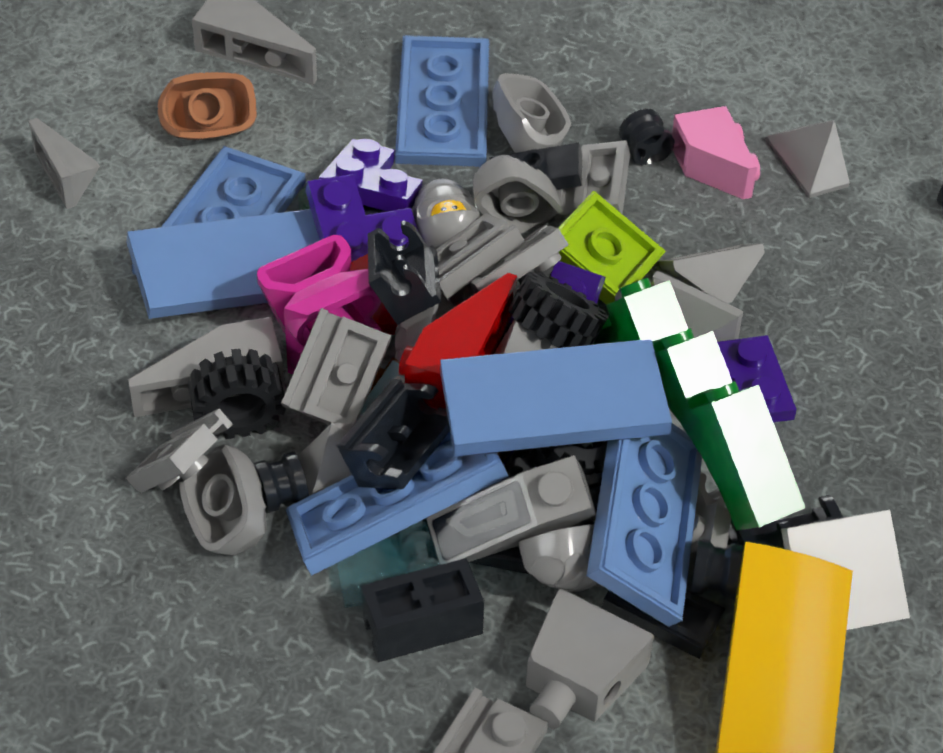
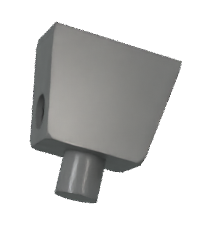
(583, 660)

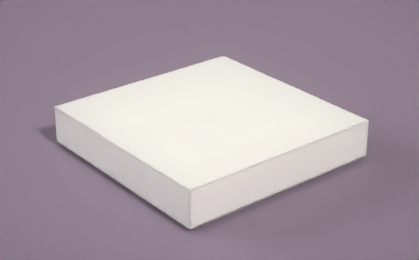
(868, 549)

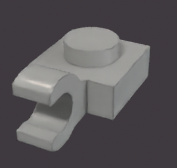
(711, 519)

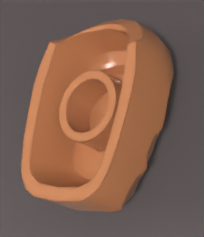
(207, 105)

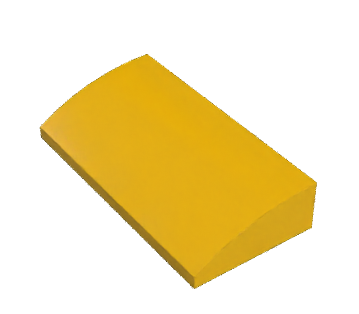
(784, 654)

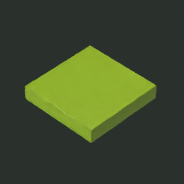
(607, 245)

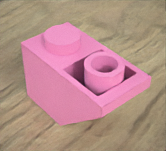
(715, 151)

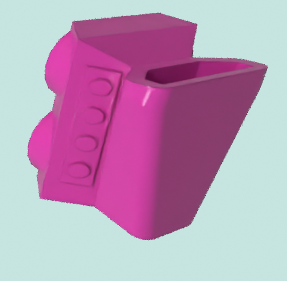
(314, 280)

